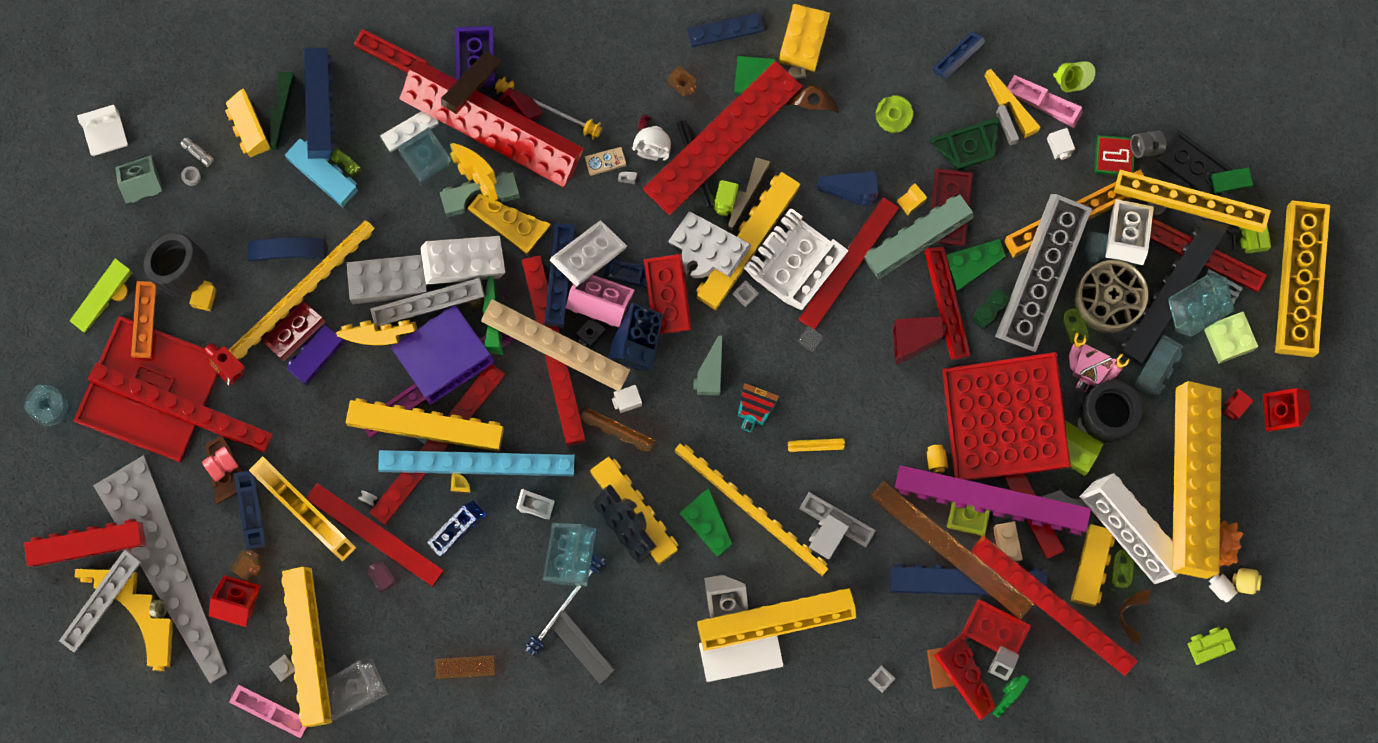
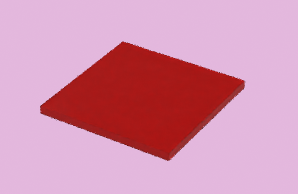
(173, 367)

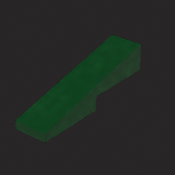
(278, 115)

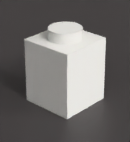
(1061, 144)
(627, 399)

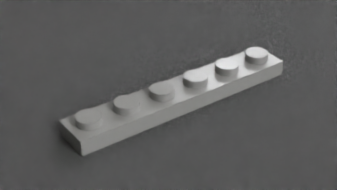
(428, 302)
(100, 600)

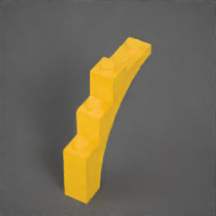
(302, 509)

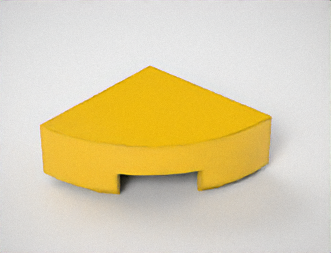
(459, 483)

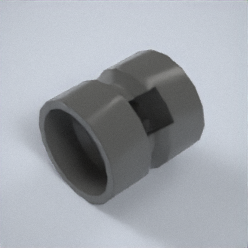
(1148, 144)

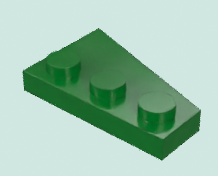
(707, 523)

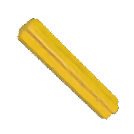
(816, 445)

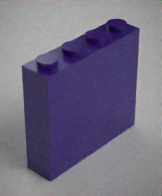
(442, 354)

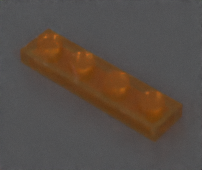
(612, 427)

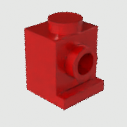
(1237, 405)

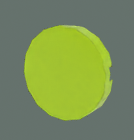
(894, 114)

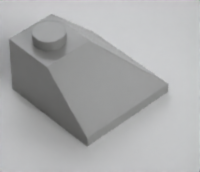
(725, 596)

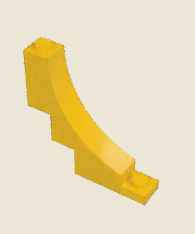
(156, 632)

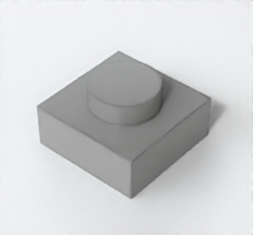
(282, 668)

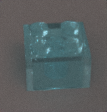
(424, 155)

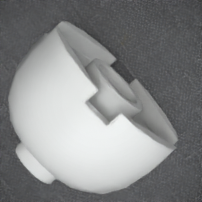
(652, 143)

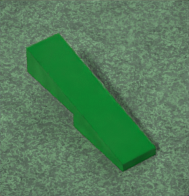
(493, 337)

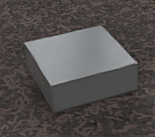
(745, 293)
(881, 679)

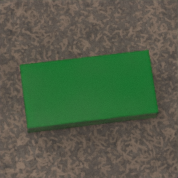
(1231, 180)

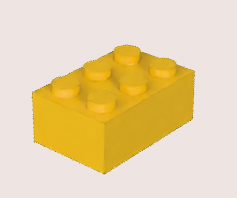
(804, 37)

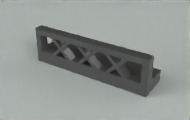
(582, 648)

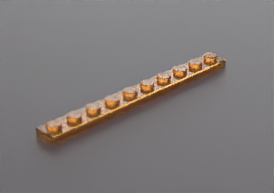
(952, 550)

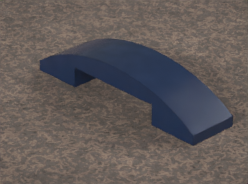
(286, 248)
(249, 510)

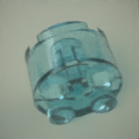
(46, 395)

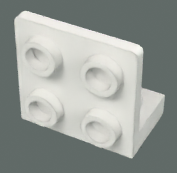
(103, 130)

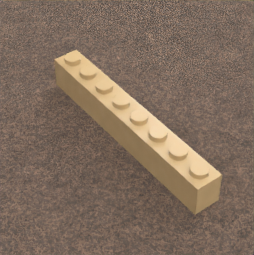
(555, 345)

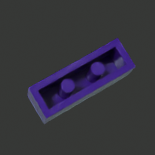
(314, 354)

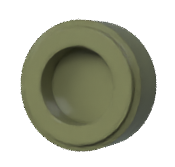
(158, 609)

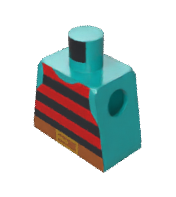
(755, 406)

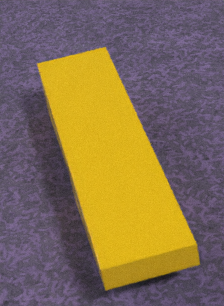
(1004, 97)

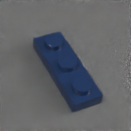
(959, 55)

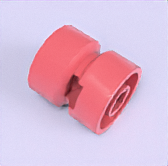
(220, 464)

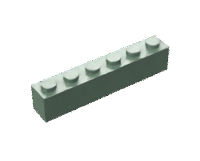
(919, 236)

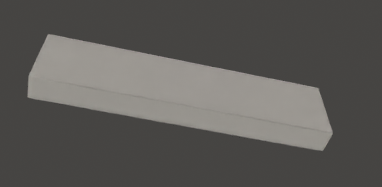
(817, 508)

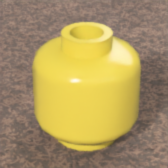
(1247, 581)

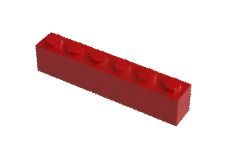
(84, 544)

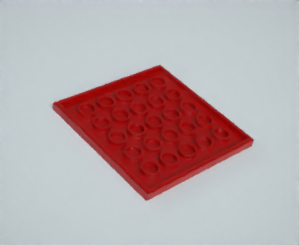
(1006, 417)

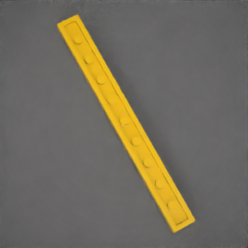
(307, 285)
(745, 503)

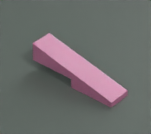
(1046, 102)
(267, 710)

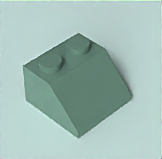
(138, 179)

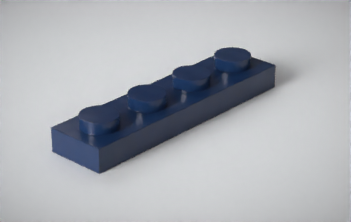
(725, 30)

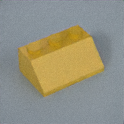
(246, 124)

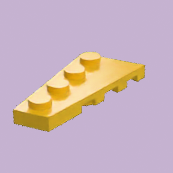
(515, 226)

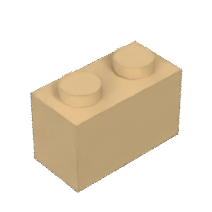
(1007, 540)

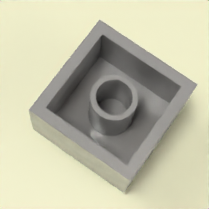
(832, 530)

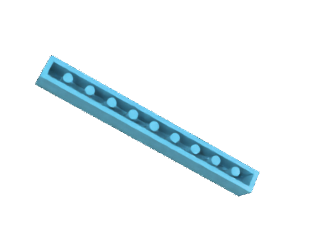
(476, 463)

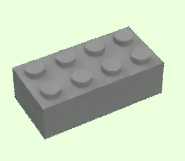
(386, 279)

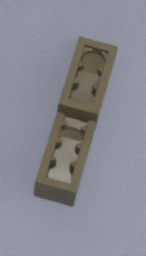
(759, 170)

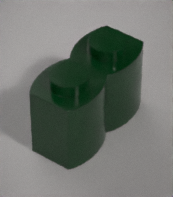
(994, 305)

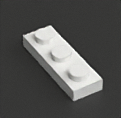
(407, 130)

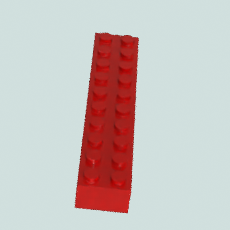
(494, 125)

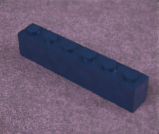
(317, 103)

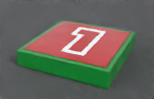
(1113, 155)

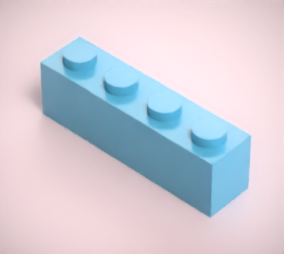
(323, 174)

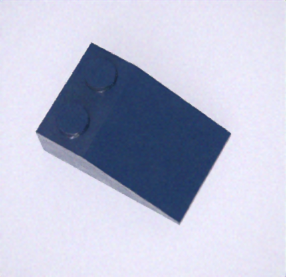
(852, 187)

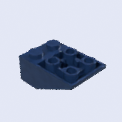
(637, 338)

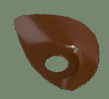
(826, 101)
(1136, 599)

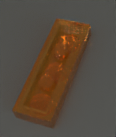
(465, 667)

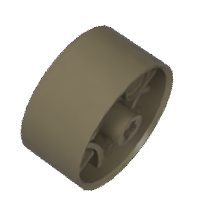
(1111, 296)

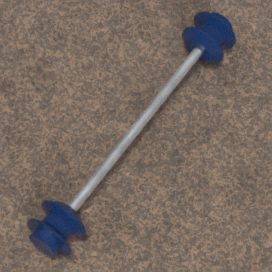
(536, 643)

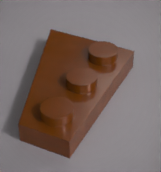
(226, 486)

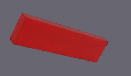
(386, 51)

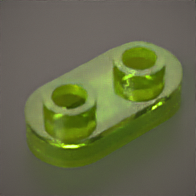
(350, 166)
(1075, 327)
(1122, 569)

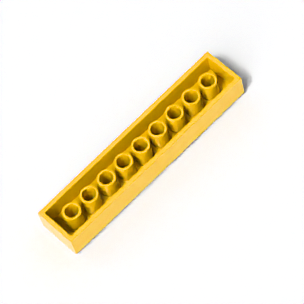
(1197, 480)

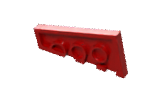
(960, 667)

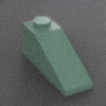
(710, 372)

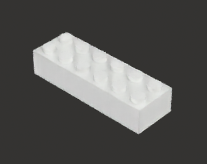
(1131, 527)

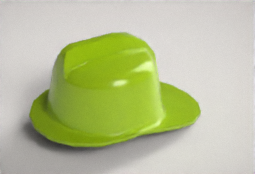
(1075, 76)

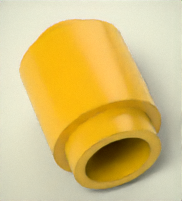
(937, 459)

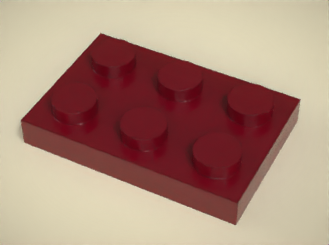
(293, 330)

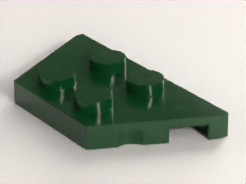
(969, 144)

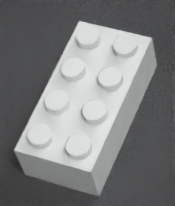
(462, 259)

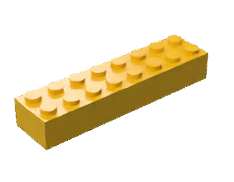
(1302, 279)

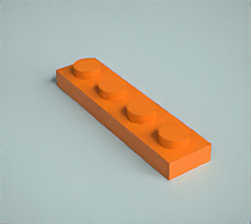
(143, 320)

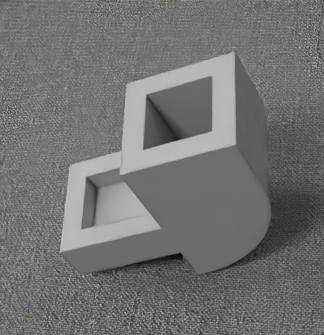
(1003, 663)

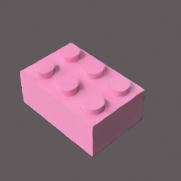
(600, 300)

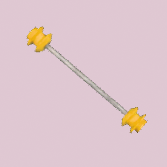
(589, 127)

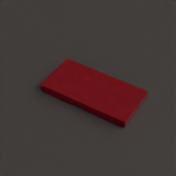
(949, 184)

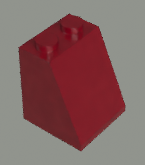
(916, 335)

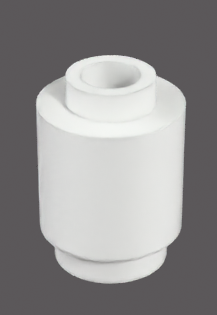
(1222, 587)

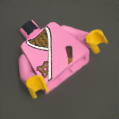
(1092, 365)

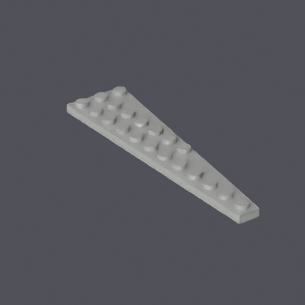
(133, 495)

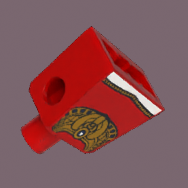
(229, 370)

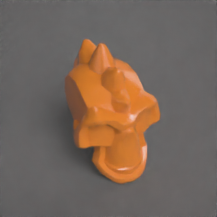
(1229, 543)

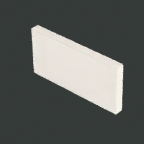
(588, 253)
(741, 659)

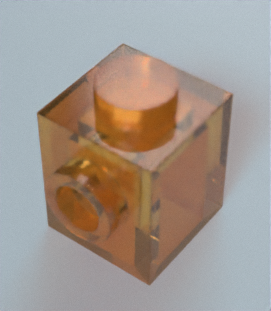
(246, 565)

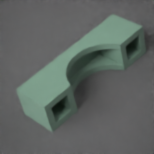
(456, 199)

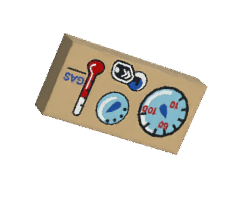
(605, 161)

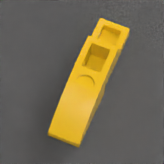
(475, 168)
(370, 334)

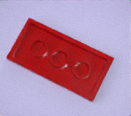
(668, 292)

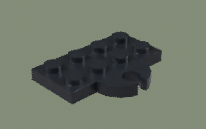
(625, 523)

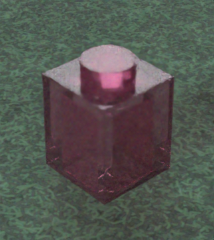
(381, 576)

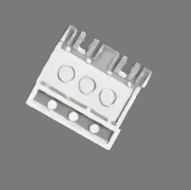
(795, 261)

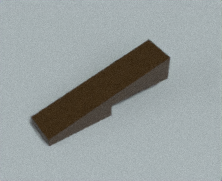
(469, 82)

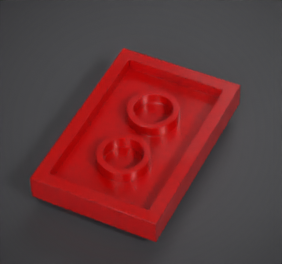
(995, 628)

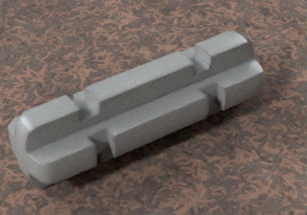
(196, 151)

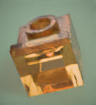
(681, 75)

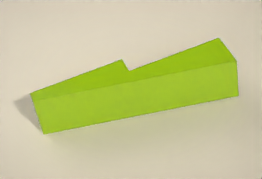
(100, 295)

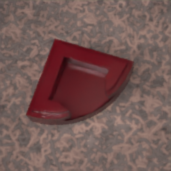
(644, 121)

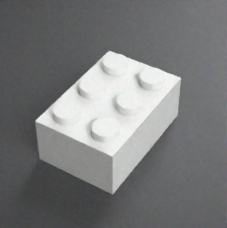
(1129, 232)

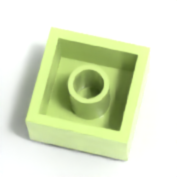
(1231, 337)

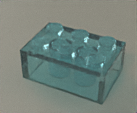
(1201, 304)
(569, 554)

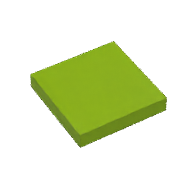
(968, 520)

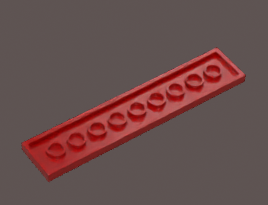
(722, 138)

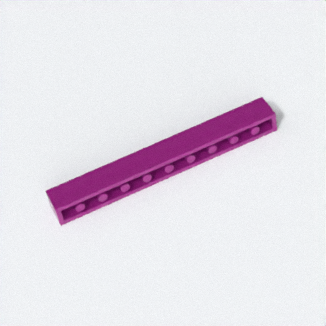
(992, 499)

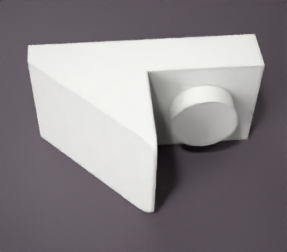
(535, 504)

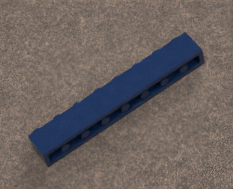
(940, 580)

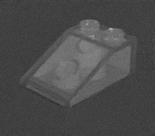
(354, 688)

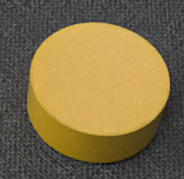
(121, 293)

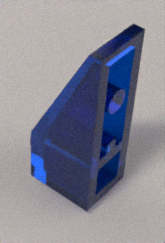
(456, 527)

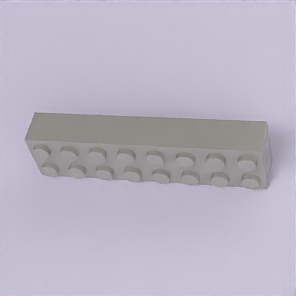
(1043, 272)

